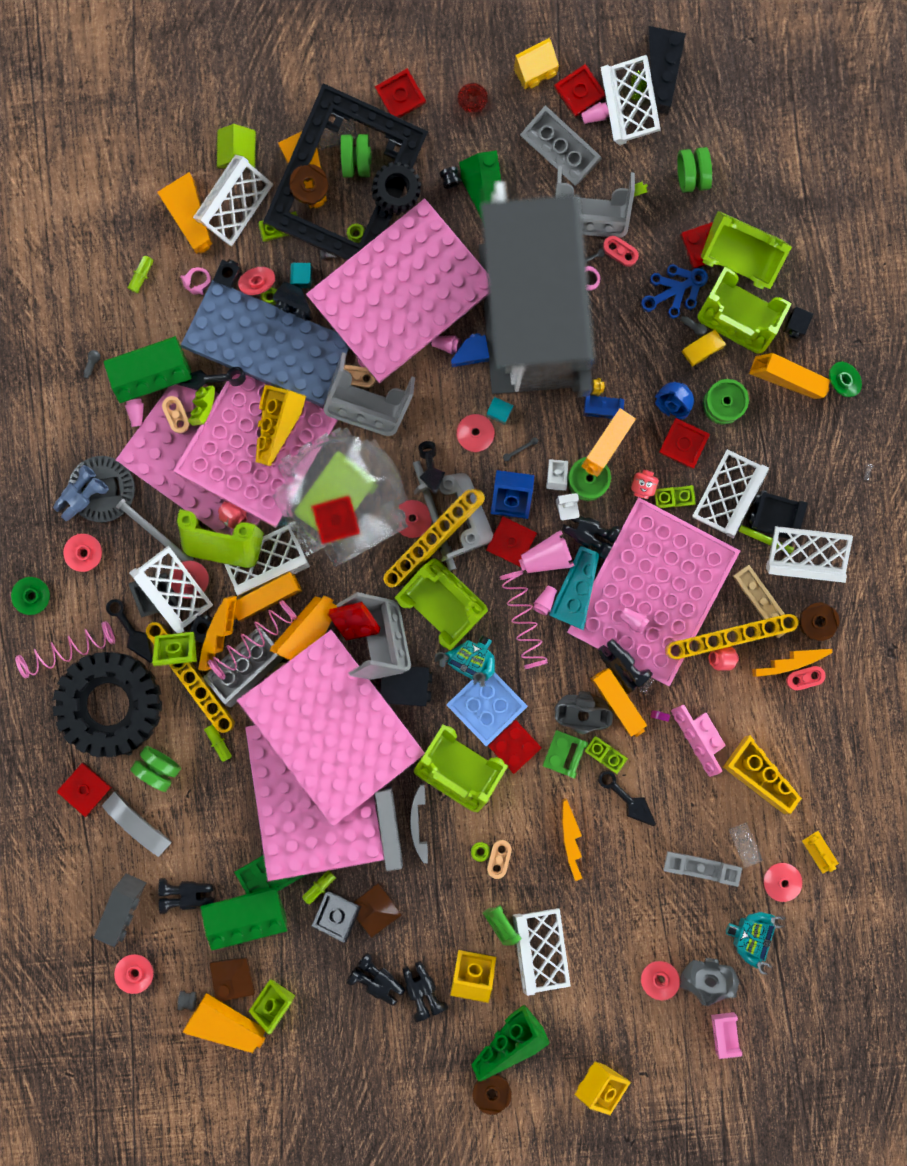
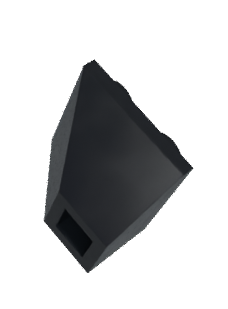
(292, 299)

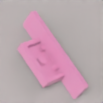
(702, 738)

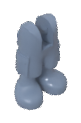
(75, 497)

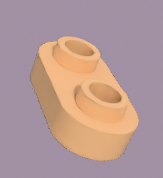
(358, 374)
(176, 415)
(499, 858)

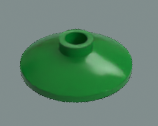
(845, 379)
(21, 595)

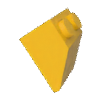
(536, 64)
(473, 976)
(602, 1088)

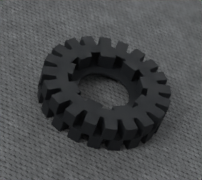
(73, 712)

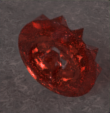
(475, 90)

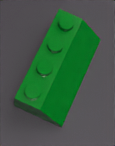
(147, 369)
(244, 918)

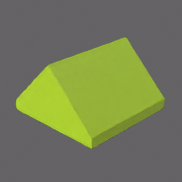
(235, 141)
(174, 649)
(271, 1005)

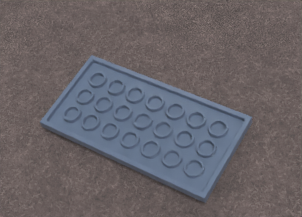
(265, 342)

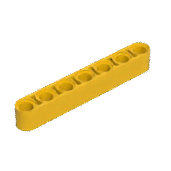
(441, 534)
(740, 636)
(193, 687)

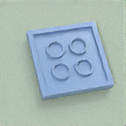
(487, 708)

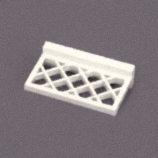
(614, 99)
(223, 188)
(745, 501)
(293, 565)
(804, 570)
(156, 596)
(526, 958)

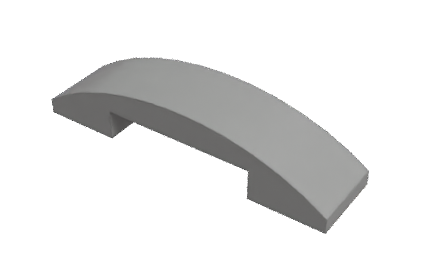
(135, 825)
(421, 847)
(702, 868)

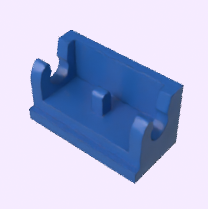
(602, 406)

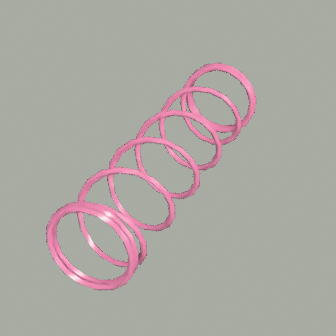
(514, 575)
(20, 660)
(213, 664)

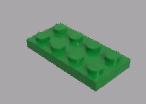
(254, 877)

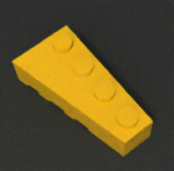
(758, 773)

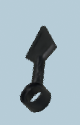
(199, 378)
(431, 477)
(137, 641)
(635, 807)

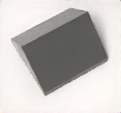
(143, 603)

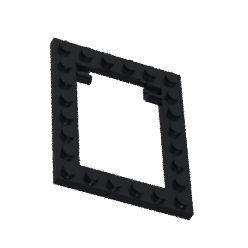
(342, 106)

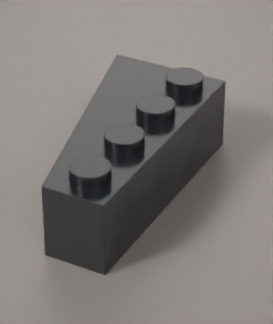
(664, 58)

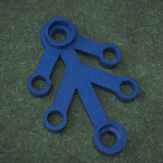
(676, 288)

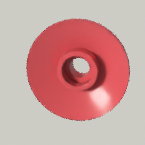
(256, 281)
(478, 442)
(423, 518)
(73, 552)
(198, 573)
(774, 878)
(127, 981)
(654, 987)

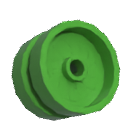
(356, 155)
(694, 169)
(736, 402)
(588, 490)
(155, 768)

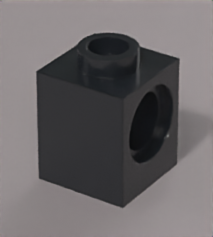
(225, 266)
(798, 323)
(195, 628)

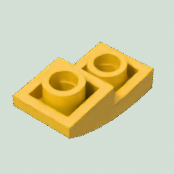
(703, 347)

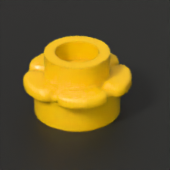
(597, 387)

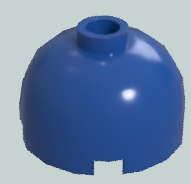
(675, 399)

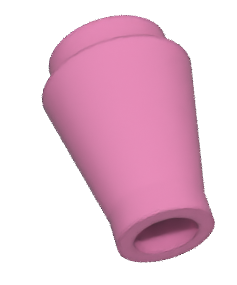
(596, 113)
(447, 343)
(135, 411)
(545, 601)
(635, 620)

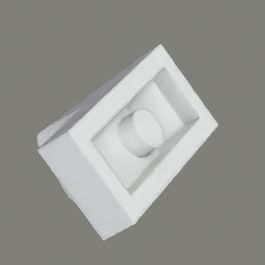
(557, 475)
(568, 506)

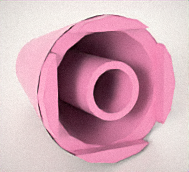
(547, 555)

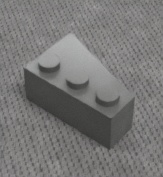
(119, 910)

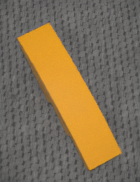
(219, 628)
(797, 660)
(570, 833)

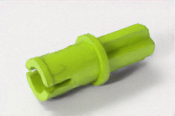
(140, 274)
(218, 743)
(319, 887)

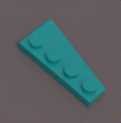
(575, 594)

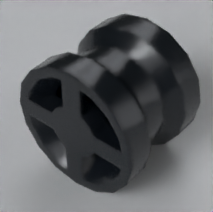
(450, 177)

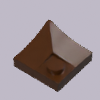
(376, 910)
(232, 978)

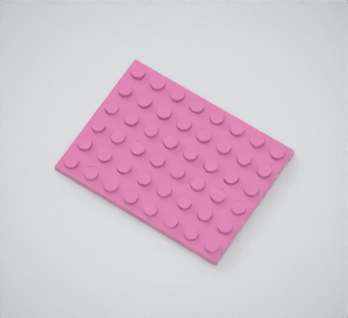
(401, 290)
(225, 446)
(156, 452)
(660, 572)
(331, 728)
(294, 830)

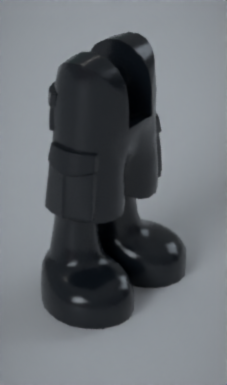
(585, 534)
(619, 661)
(189, 893)
(380, 985)
(422, 986)

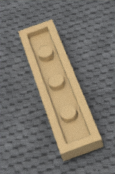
(759, 596)

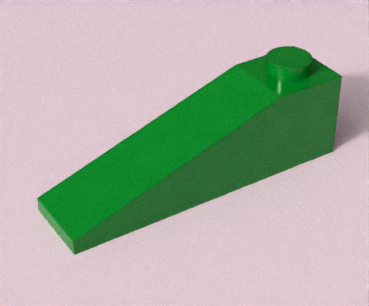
(480, 176)

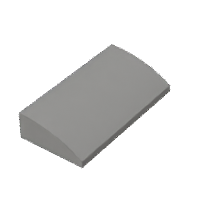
(560, 145)
(248, 671)
(389, 829)

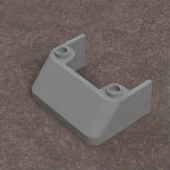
(603, 216)
(364, 407)
(479, 528)
(388, 648)

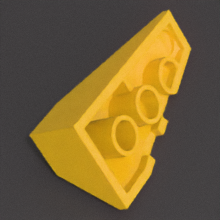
(279, 415)

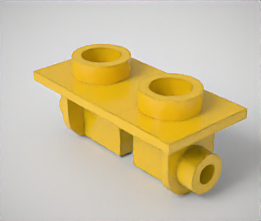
(820, 852)

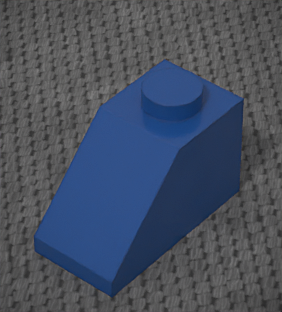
(472, 351)

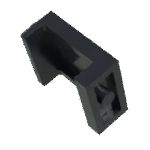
(777, 512)
(408, 687)

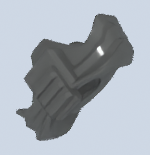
(570, 705)
(709, 981)

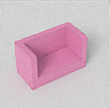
(726, 1035)

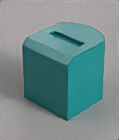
(301, 275)
(499, 410)

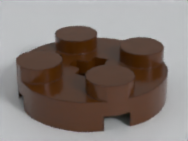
(307, 173)
(825, 612)
(499, 1102)

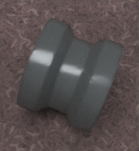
(187, 1001)

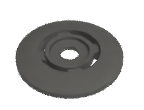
(103, 507)

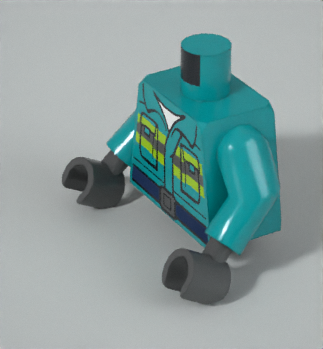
(470, 660)
(754, 937)

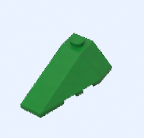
(515, 1042)

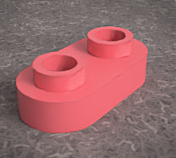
(621, 250)
(805, 679)

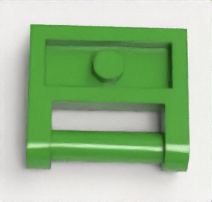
(559, 750)
(501, 926)

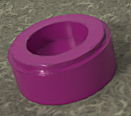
(660, 715)

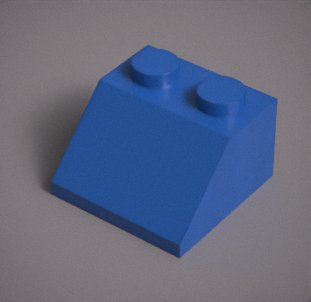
(512, 494)

